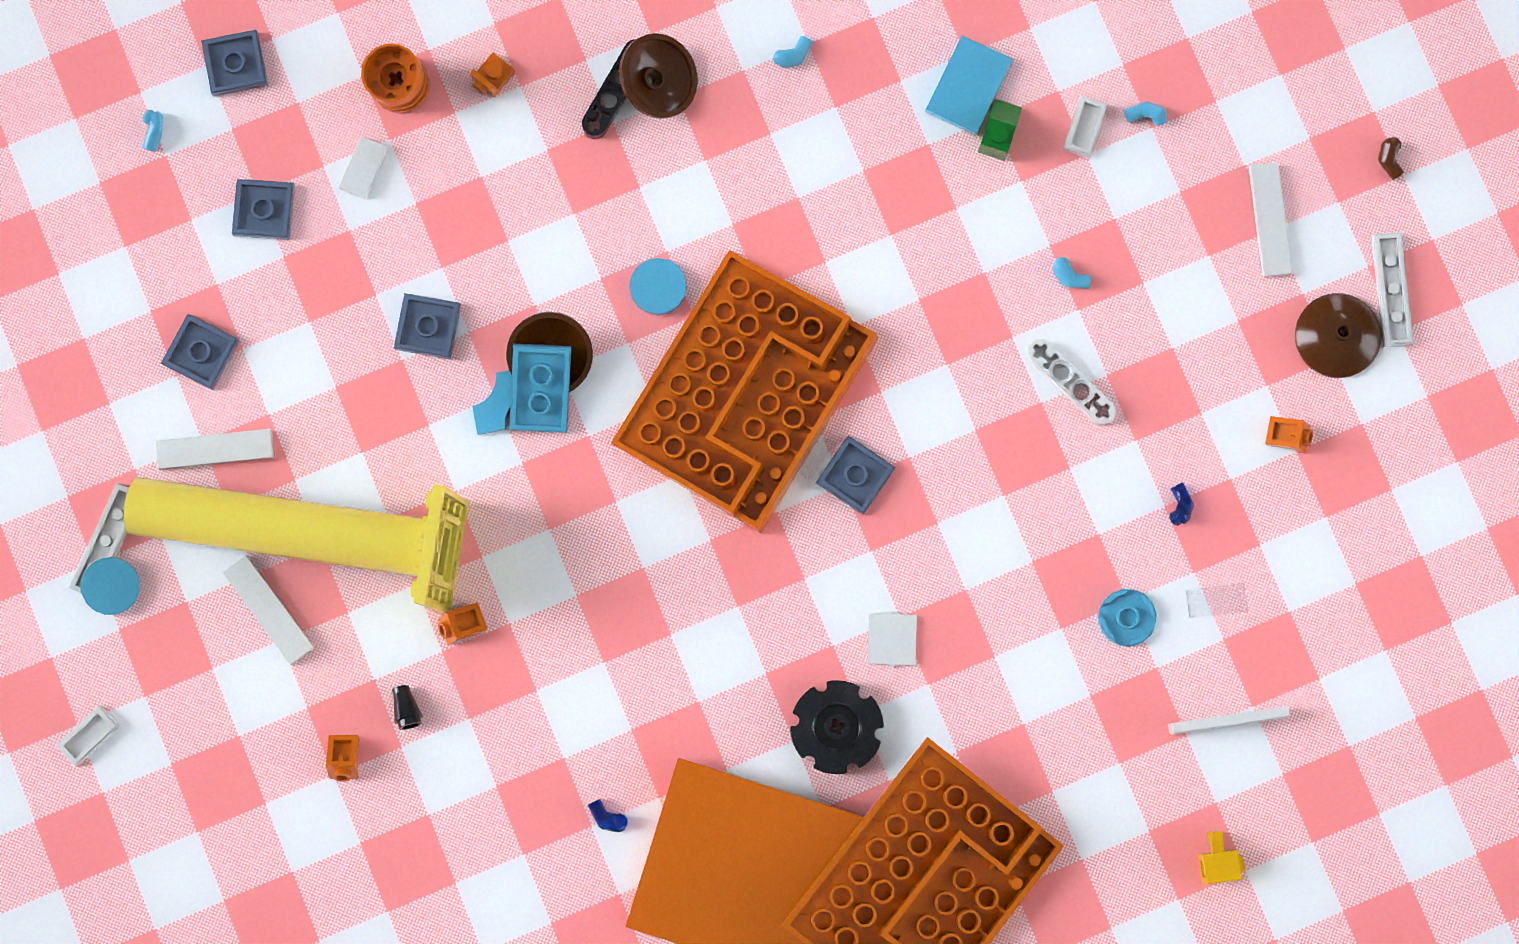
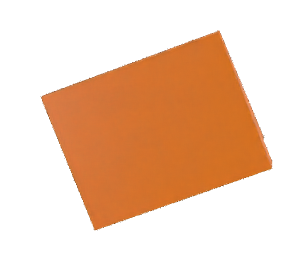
(745, 390)
(732, 859)
(927, 863)

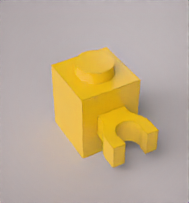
(1220, 864)

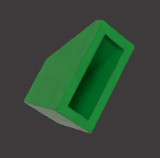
(1000, 130)

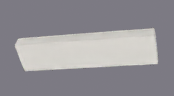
(1270, 220)
(1392, 289)
(214, 449)
(107, 535)
(268, 610)
(1228, 720)

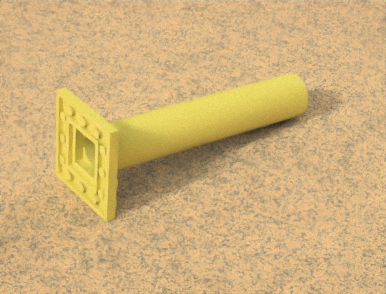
(310, 531)

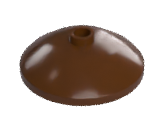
(671, 73)
(556, 330)
(1322, 345)

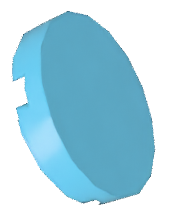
(658, 286)
(110, 586)
(1127, 617)

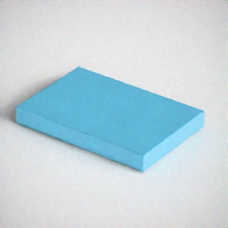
(968, 85)
(540, 388)

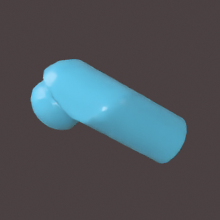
(794, 56)
(1149, 110)
(154, 132)
(1068, 277)

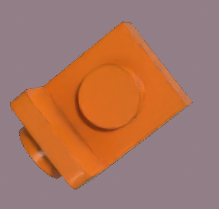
(492, 75)
(1289, 434)
(461, 623)
(342, 757)

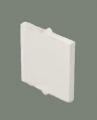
(892, 639)

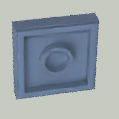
(234, 63)
(263, 209)
(427, 326)
(200, 351)
(855, 475)

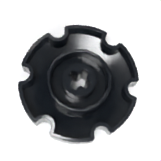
(815, 716)

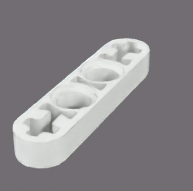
(1067, 385)

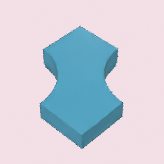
(492, 413)

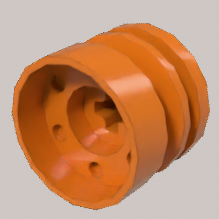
(387, 64)

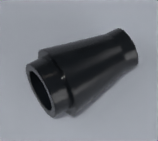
(406, 710)

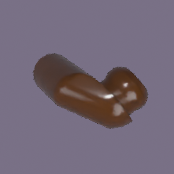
(1388, 155)

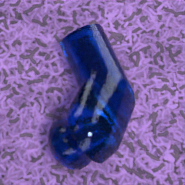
(1184, 505)
(607, 820)

